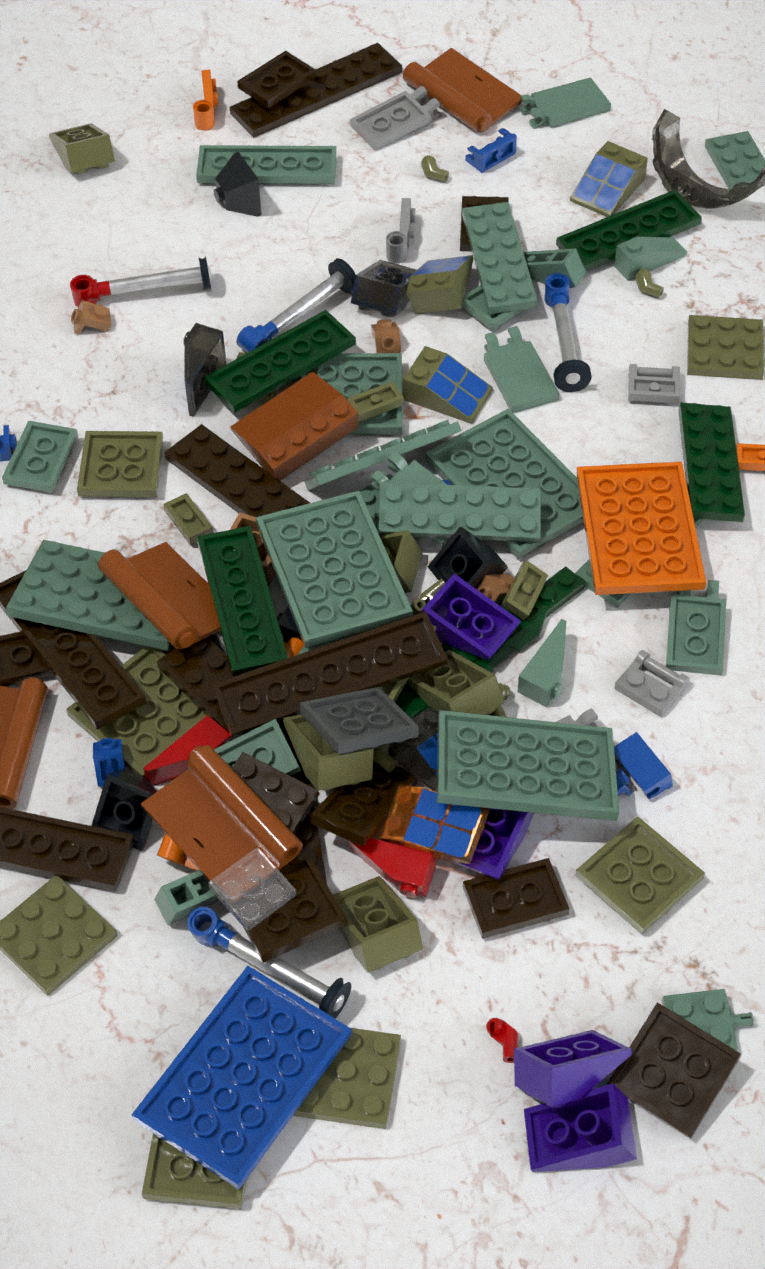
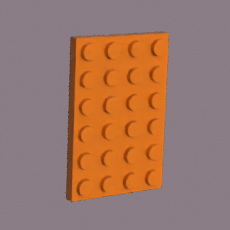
(640, 528)

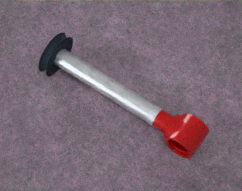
(88, 289)

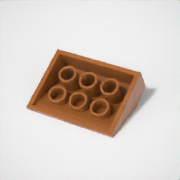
(296, 425)

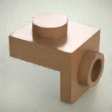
(92, 316)
(386, 336)
(495, 586)

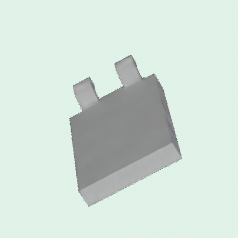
(395, 117)

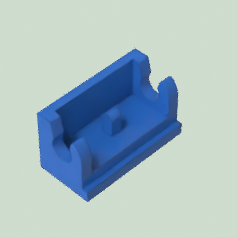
(493, 152)
(643, 765)

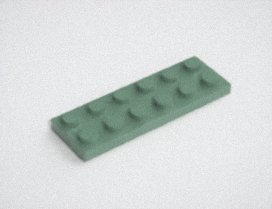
(272, 163)
(499, 258)
(374, 456)
(442, 509)

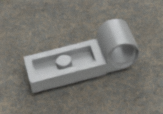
(398, 241)

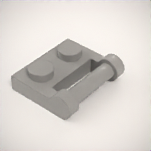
(654, 384)
(646, 689)

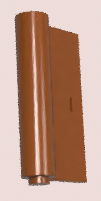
(463, 89)
(165, 592)
(18, 727)
(220, 813)

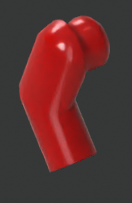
(505, 1035)

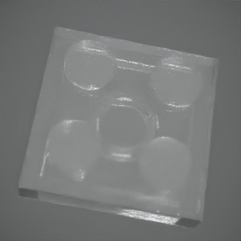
(252, 889)

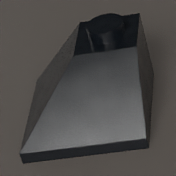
(238, 187)
(466, 558)
(121, 806)

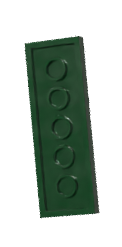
(653, 218)
(279, 361)
(711, 462)
(241, 599)

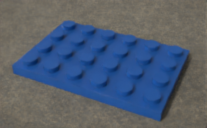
(242, 1076)

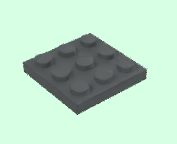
(359, 720)

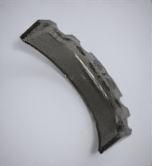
(678, 175)

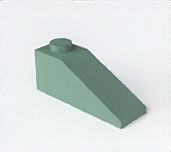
(646, 254)
(549, 262)
(543, 673)
(183, 896)

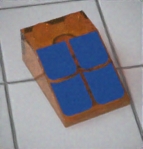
(433, 827)

